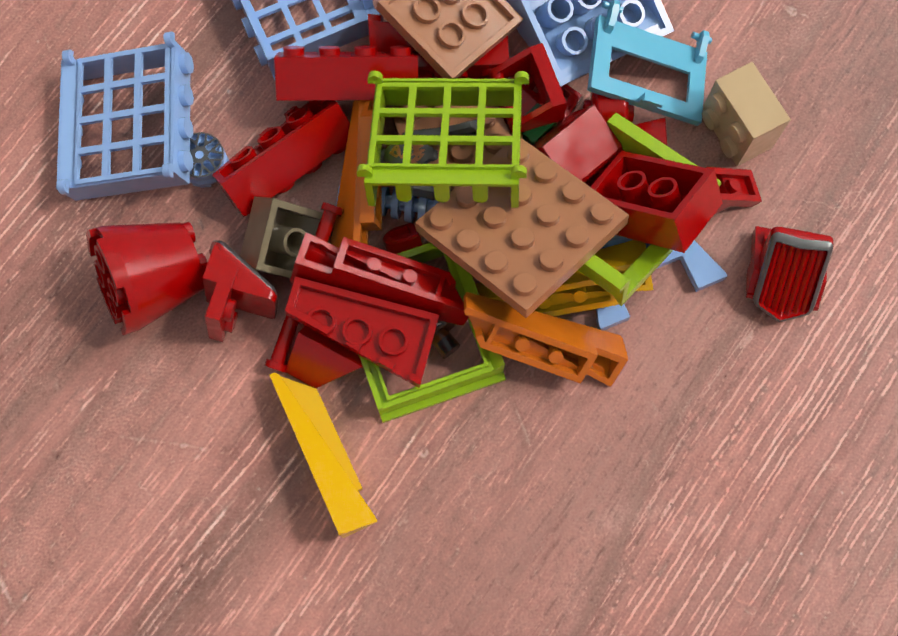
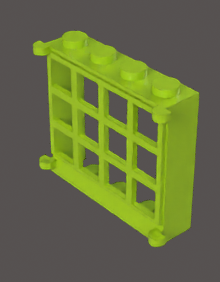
(441, 176)

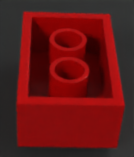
(663, 198)

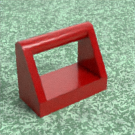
(538, 63)

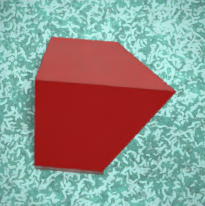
(319, 359)

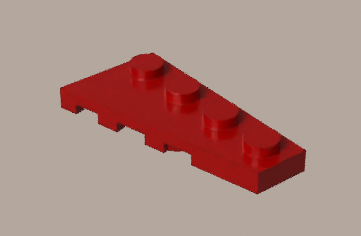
(374, 328)

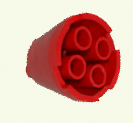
(145, 270)

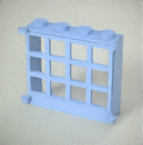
(331, 36)
(176, 109)

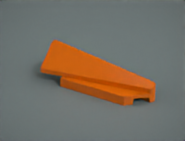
(357, 215)
(546, 341)

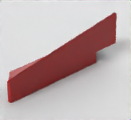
(380, 275)

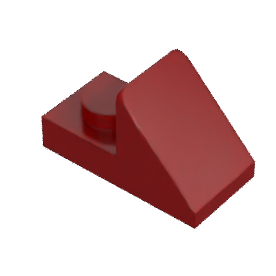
(737, 188)

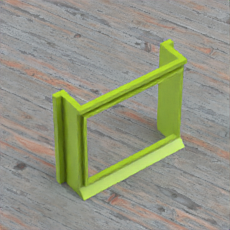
(624, 285)
(444, 388)

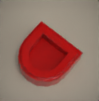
(402, 239)

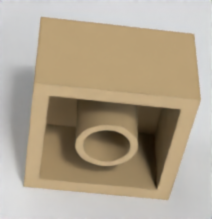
(744, 114)

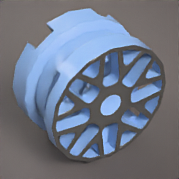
(207, 158)

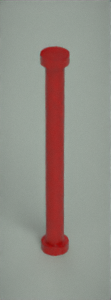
(290, 325)

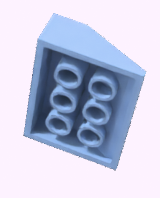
(569, 27)

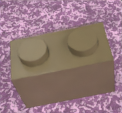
(276, 235)

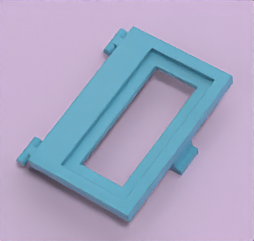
(654, 48)

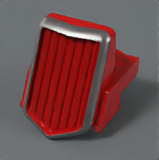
(787, 271)
(231, 286)

